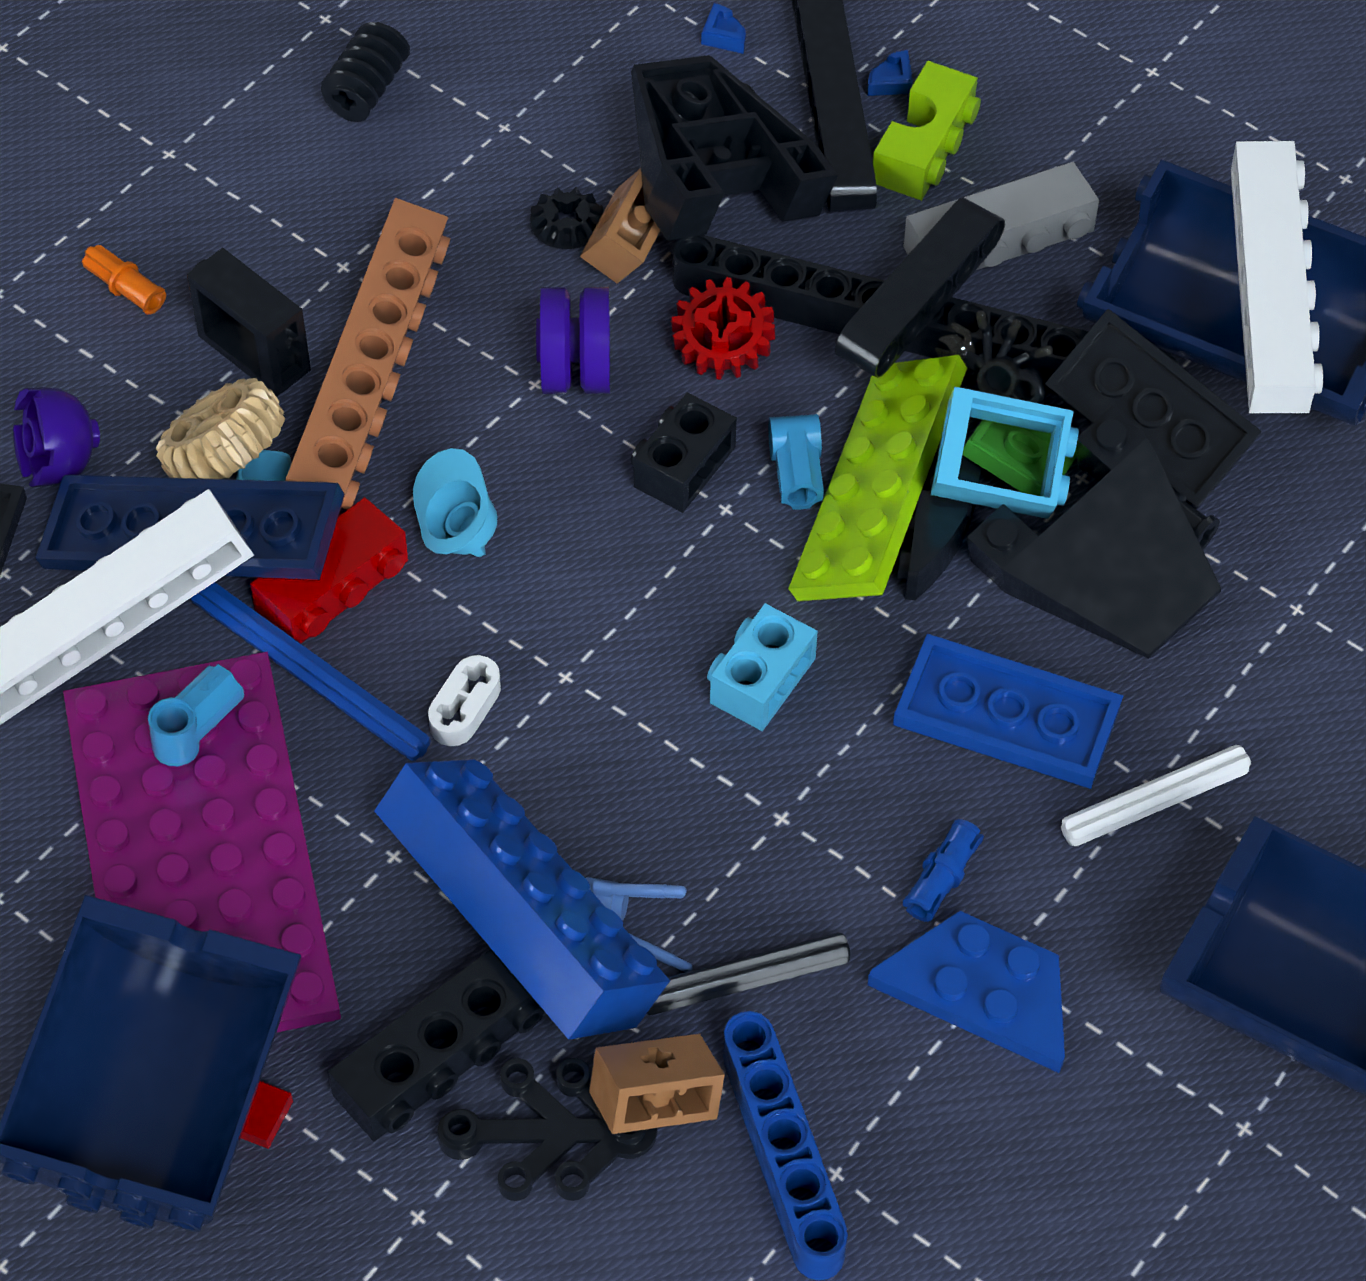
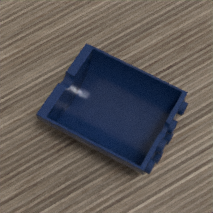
(1283, 953)
(144, 1065)

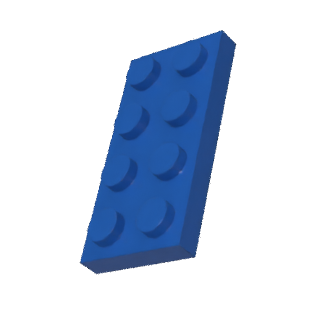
(1008, 710)

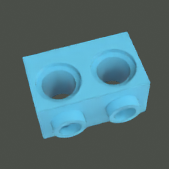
(769, 669)

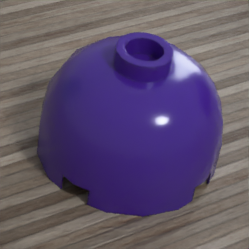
(54, 435)

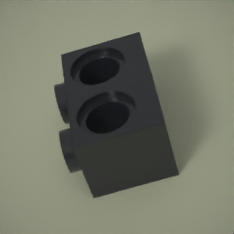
(683, 451)

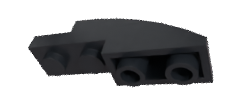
(936, 533)

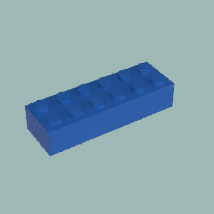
(522, 897)

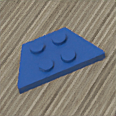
(982, 985)

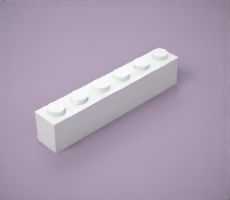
(1273, 277)
(116, 600)

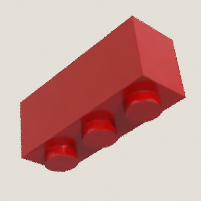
(360, 556)

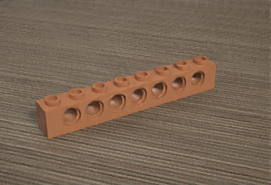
(370, 348)

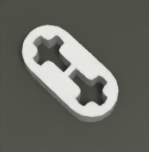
(456, 694)

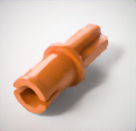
(124, 279)

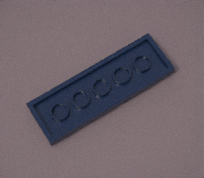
(280, 521)

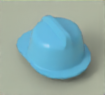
(454, 504)

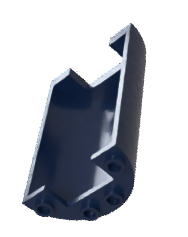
(1183, 290)

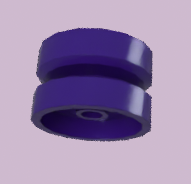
(574, 340)

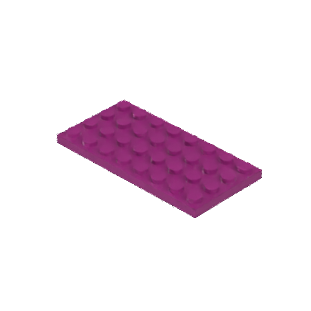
(206, 838)

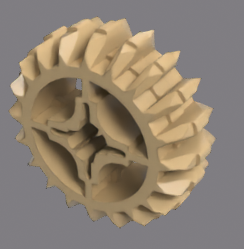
(221, 432)

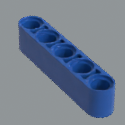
(790, 1167)

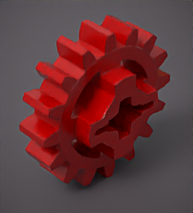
(702, 320)

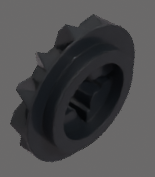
(566, 232)

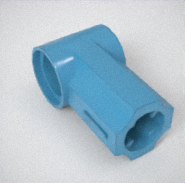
(797, 450)
(192, 715)

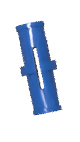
(943, 870)

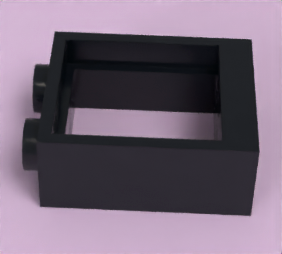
(249, 321)

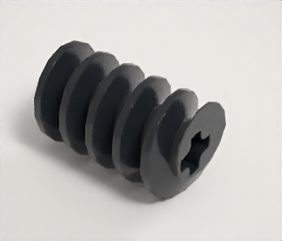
(364, 70)

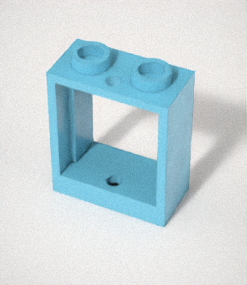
(1010, 411)

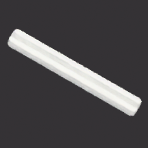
(1155, 795)

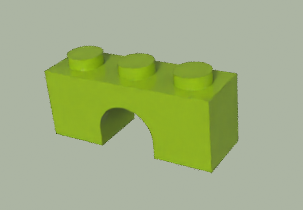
(915, 157)

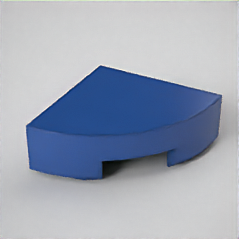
(723, 30)
(891, 76)

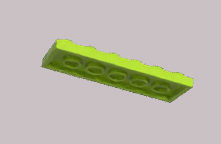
(877, 481)

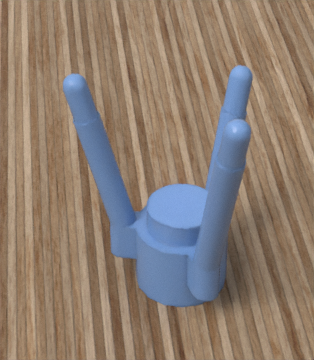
(616, 897)

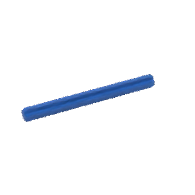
(313, 671)

